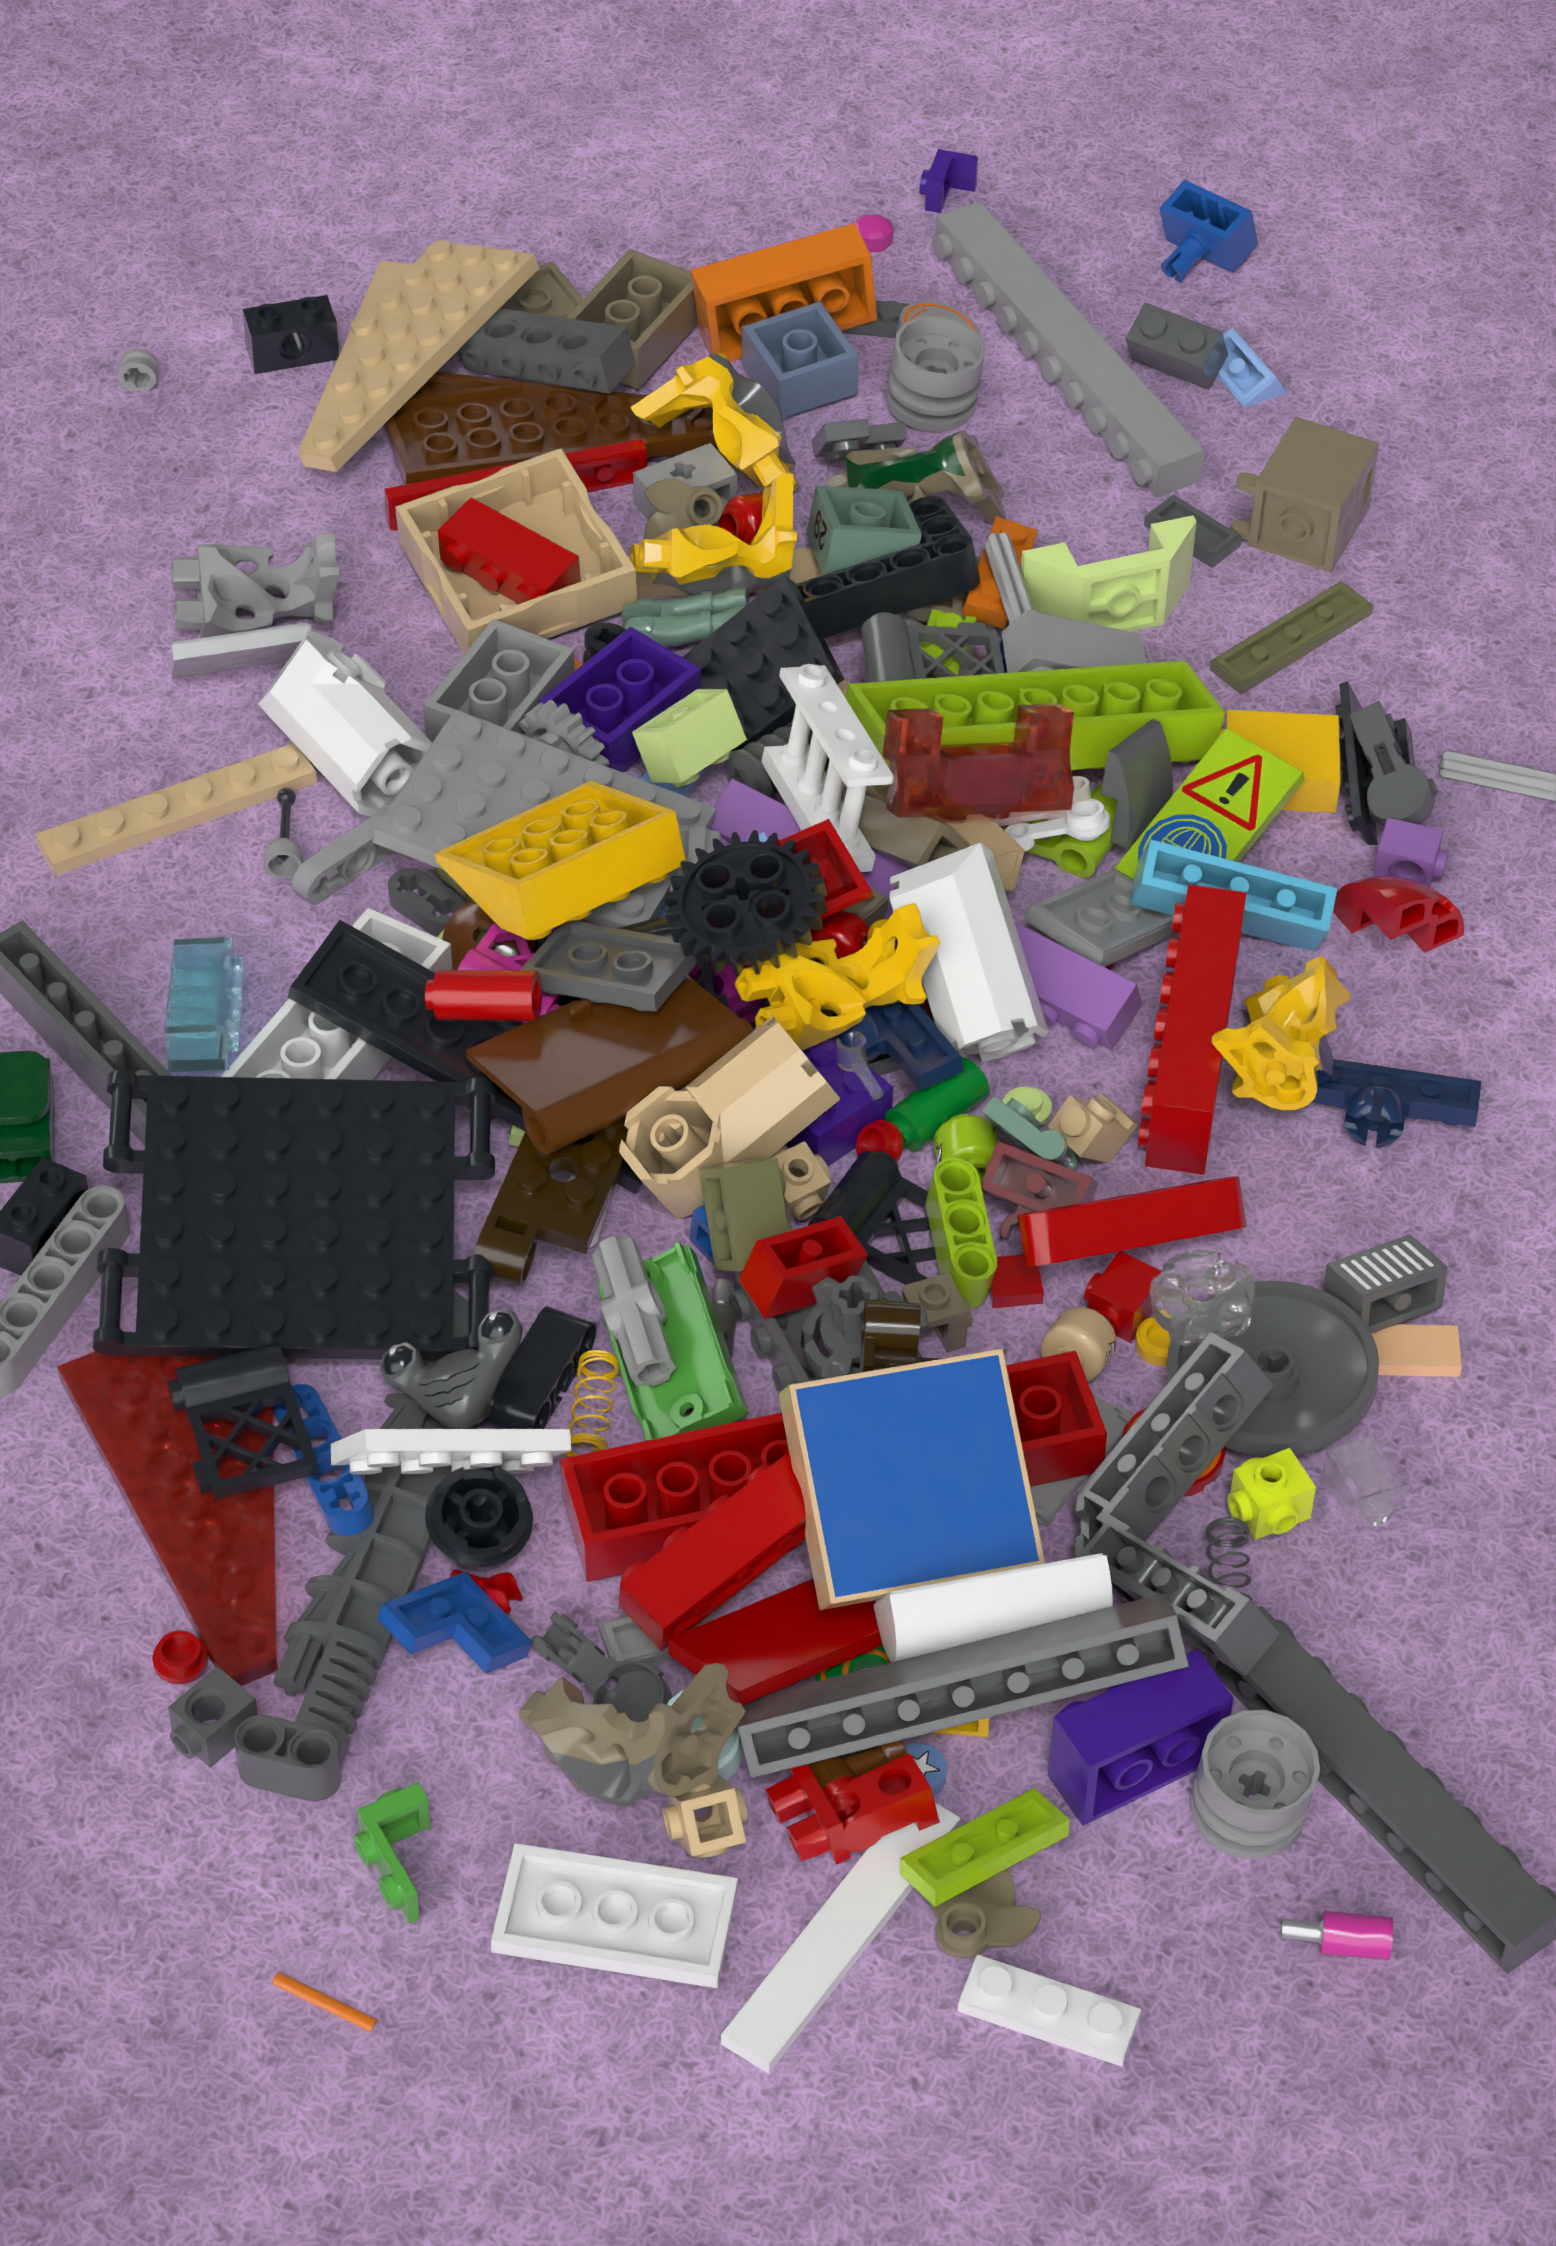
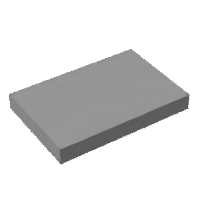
(235, 650)
(1099, 920)

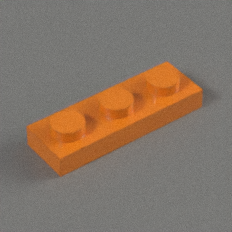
(985, 600)

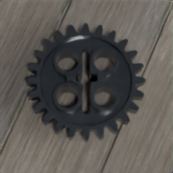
(743, 891)

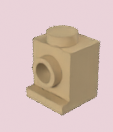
(1093, 1126)

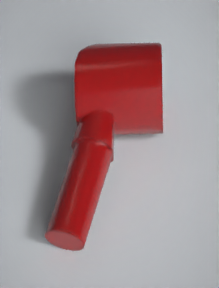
(498, 1587)

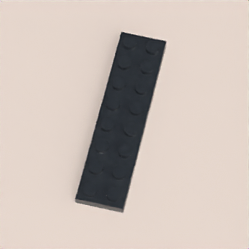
(383, 1002)

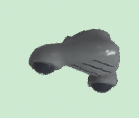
(463, 1383)

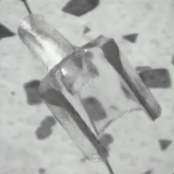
(856, 1060)

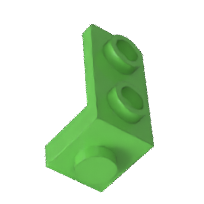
(384, 1823)

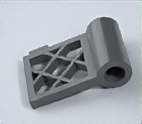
(895, 652)

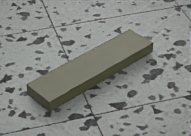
(1291, 637)

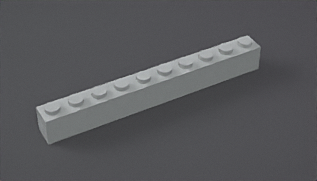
(1068, 350)

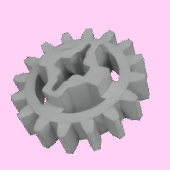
(562, 730)

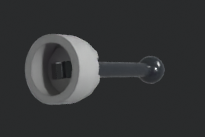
(286, 850)

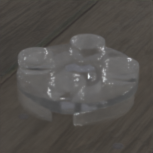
(1192, 1320)

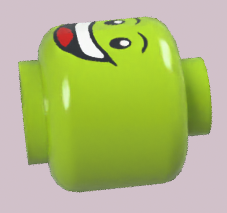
(966, 1138)

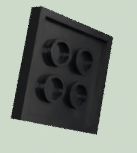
(752, 649)

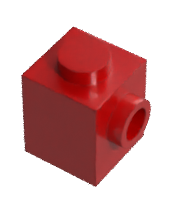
(1122, 1294)

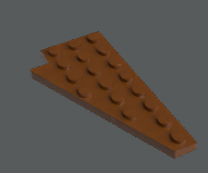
(489, 422)

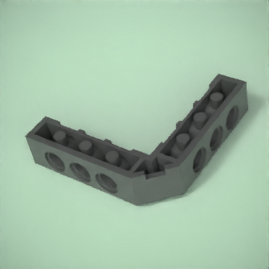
(1148, 1478)

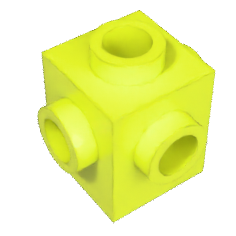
(1271, 1494)

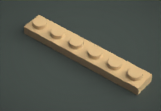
(174, 808)

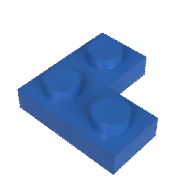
(456, 1611)

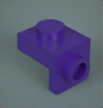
(947, 171)

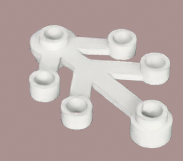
(1083, 822)

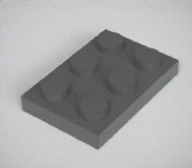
(611, 965)

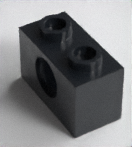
(291, 334)

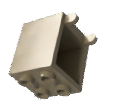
(1310, 494)

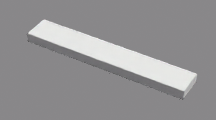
(828, 1947)

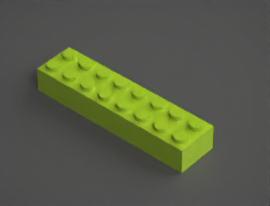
(1105, 701)

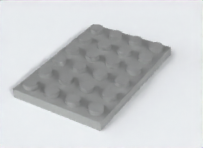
(488, 774)

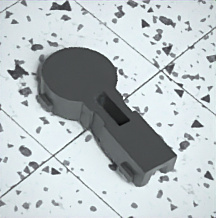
(1397, 788)
(639, 1683)

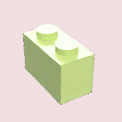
(689, 737)

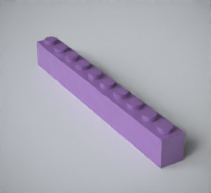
(1068, 986)

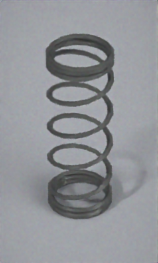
(1235, 1544)

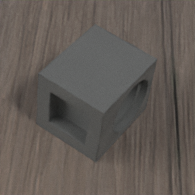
(211, 1698)

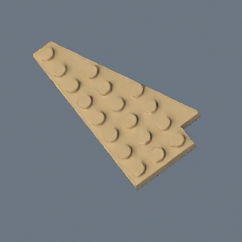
(403, 336)

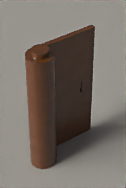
(599, 1060)

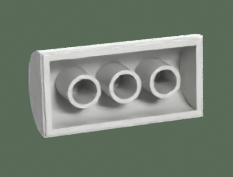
(990, 1605)

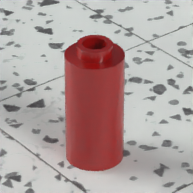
(485, 995)

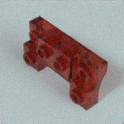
(981, 776)

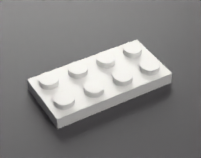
(468, 1448)
(615, 1915)

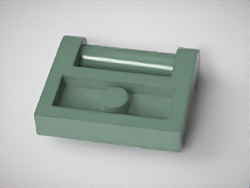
(1024, 1130)

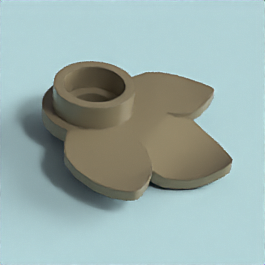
(675, 506)
(988, 1914)

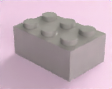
(499, 678)

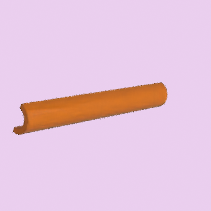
(324, 2001)

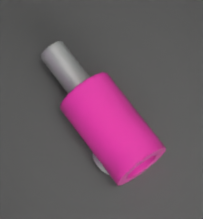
(1345, 1934)

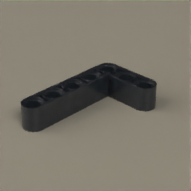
(901, 580)

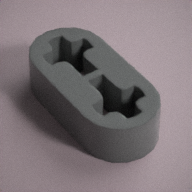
(422, 907)

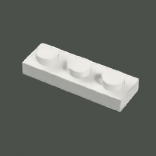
(1049, 2010)

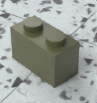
(743, 1206)

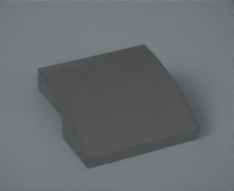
(1139, 779)

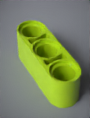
(957, 1206)

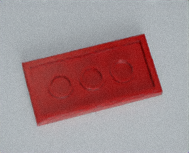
(778, 1641)

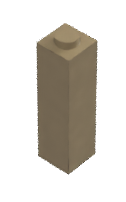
(906, 839)

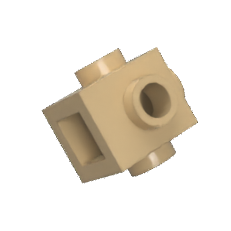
(805, 1179)
(714, 1830)

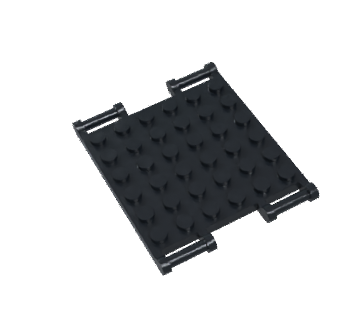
(295, 1216)

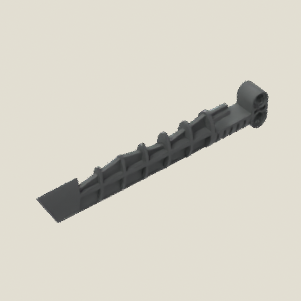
(344, 1626)

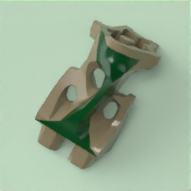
(950, 466)

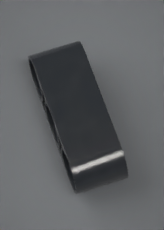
(541, 1370)

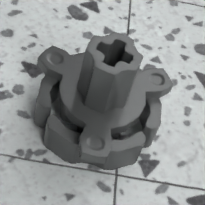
(839, 1324)

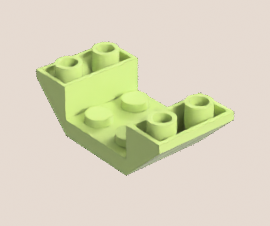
(1116, 592)

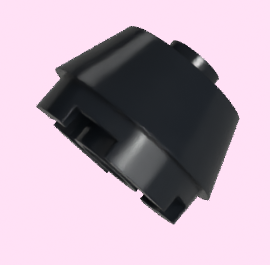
(479, 1518)

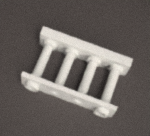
(800, 768)

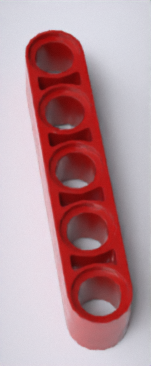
(1131, 1221)

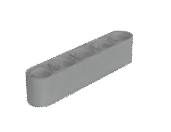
(58, 1281)

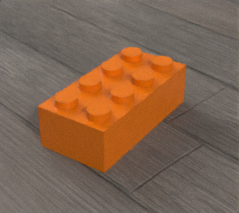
(782, 278)

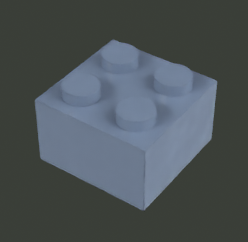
(800, 359)

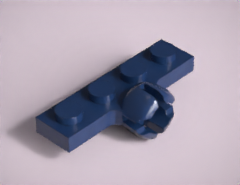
(909, 1039)
(1386, 1096)

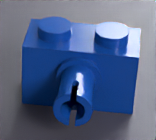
(1206, 229)

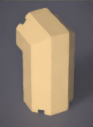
(729, 1113)

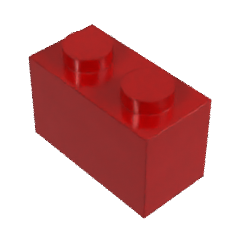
(790, 1263)

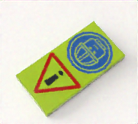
(1221, 802)

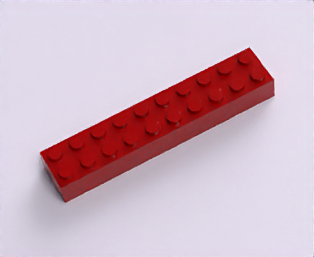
(639, 1493)

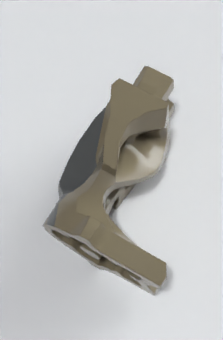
(631, 1759)

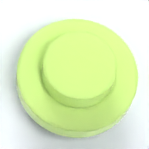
(1034, 1100)

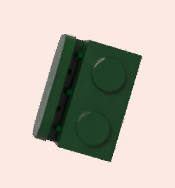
(25, 1113)

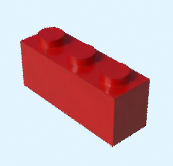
(505, 554)

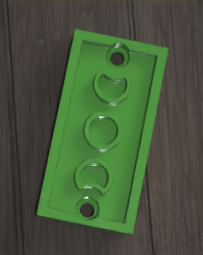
(703, 1363)

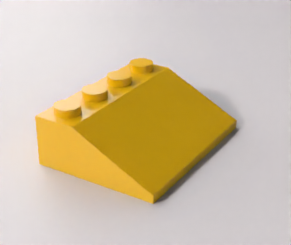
(565, 858)

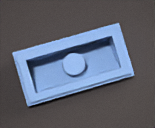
(1246, 373)

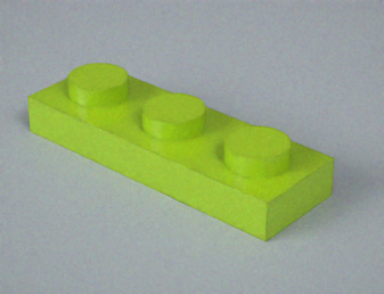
(984, 1847)

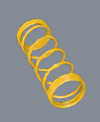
(588, 1437)

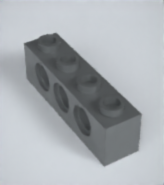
(550, 350)

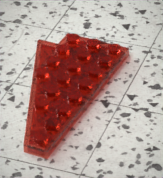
(209, 1549)

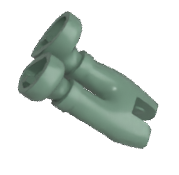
(684, 618)

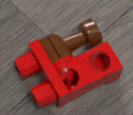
(852, 1801)

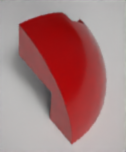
(1399, 908)

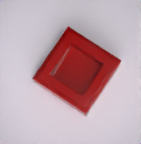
(1015, 1283)

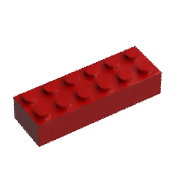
(1198, 1007)

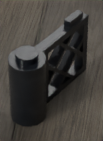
(867, 1200)
(237, 1391)

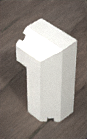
(345, 723)
(979, 972)

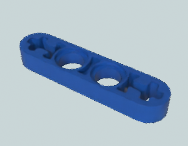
(329, 1492)

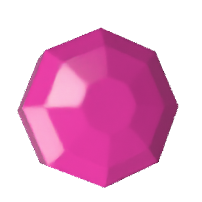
(875, 231)

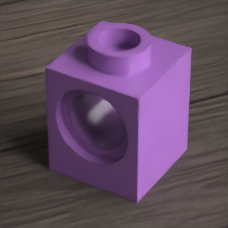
(1410, 852)

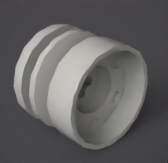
(935, 373)
(1258, 1757)

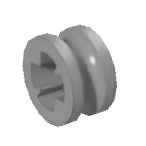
(147, 366)

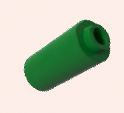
(926, 1110)

